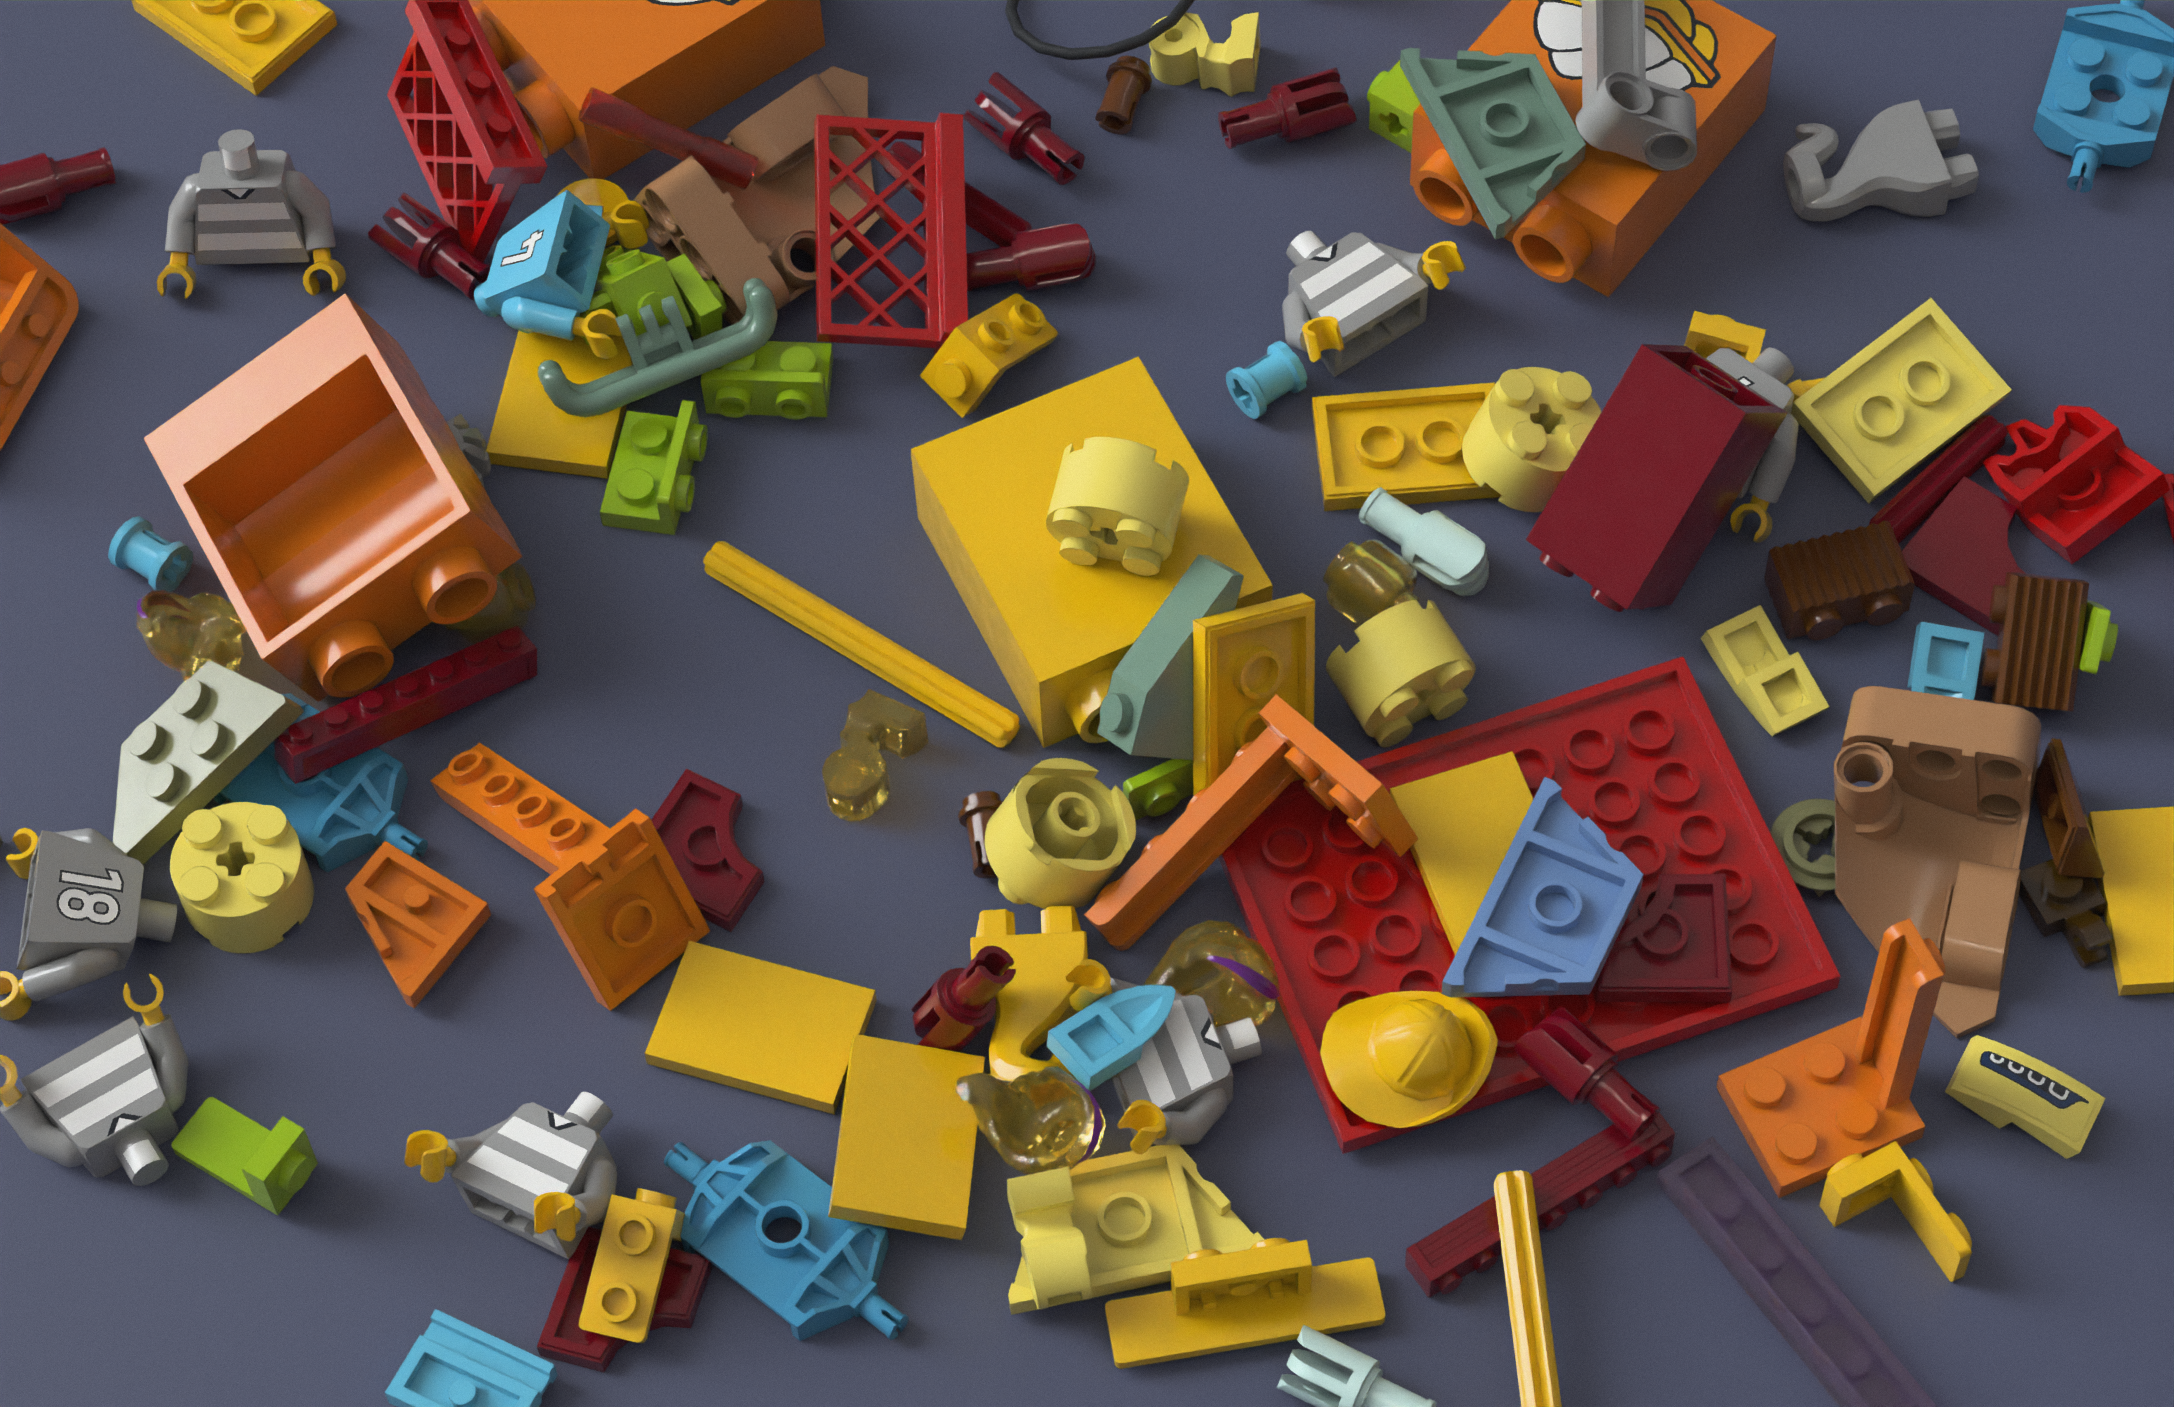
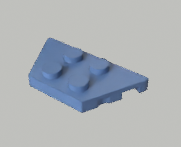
(1547, 909)

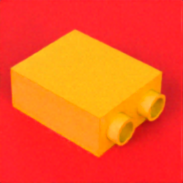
(1045, 619)

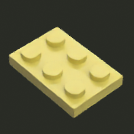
(1899, 400)

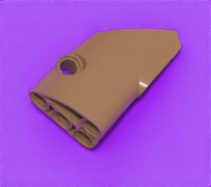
(750, 231)
(1937, 832)

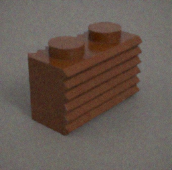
(1839, 581)
(2036, 641)

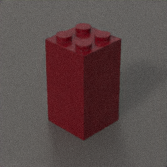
(1654, 478)

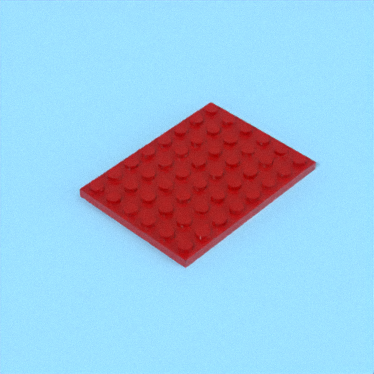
(1628, 756)

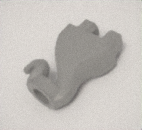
(1889, 166)

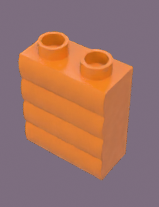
(334, 502)

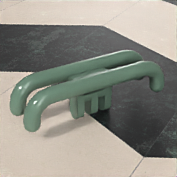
(664, 355)

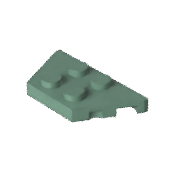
(1498, 128)

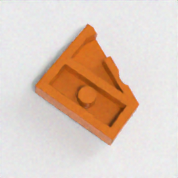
(414, 918)

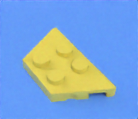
(1140, 1218)

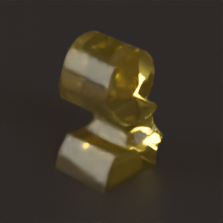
(857, 773)

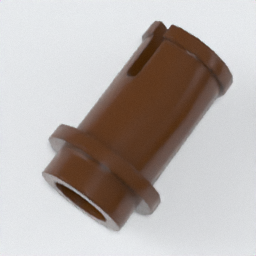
(1127, 82)
(975, 815)

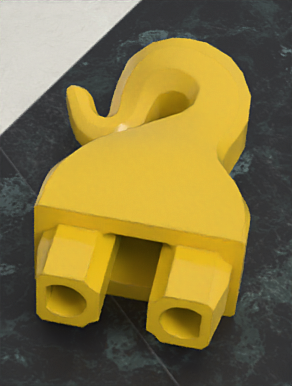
(1038, 992)

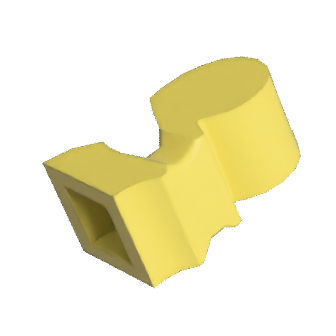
(1190, 54)
(1050, 1243)

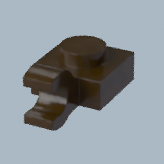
(2067, 906)

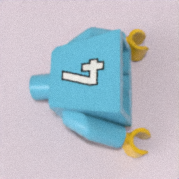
(550, 267)

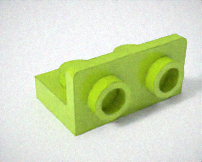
(774, 381)
(653, 470)

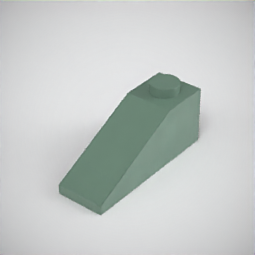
(1152, 686)

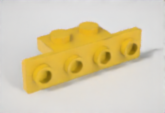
(1243, 1303)

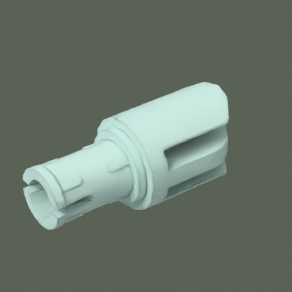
(1430, 543)
(1341, 1376)

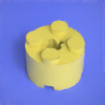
(1529, 434)
(1116, 504)
(1402, 671)
(1058, 835)
(241, 875)

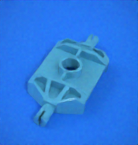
(2115, 51)
(338, 810)
(808, 1281)

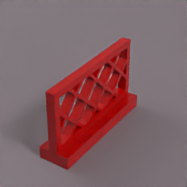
(485, 117)
(942, 222)

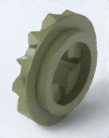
(1804, 823)

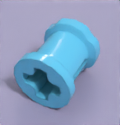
(1266, 379)
(150, 554)

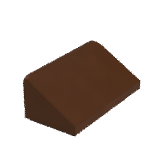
(2065, 816)

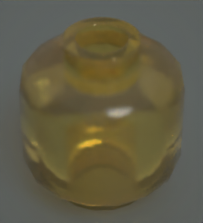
(1368, 580)
(507, 609)

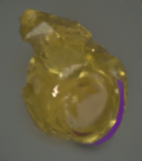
(190, 631)
(1222, 968)
(1036, 1119)

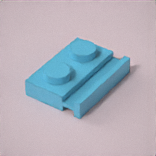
(468, 1369)

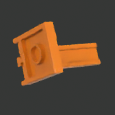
(1233, 801)
(607, 887)
(1845, 1085)

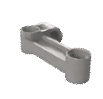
(1619, 105)

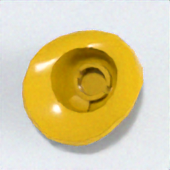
(1407, 1056)

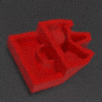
(2074, 480)

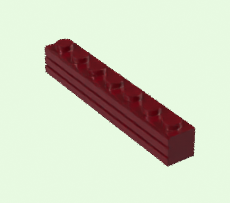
(405, 704)
(1559, 1188)

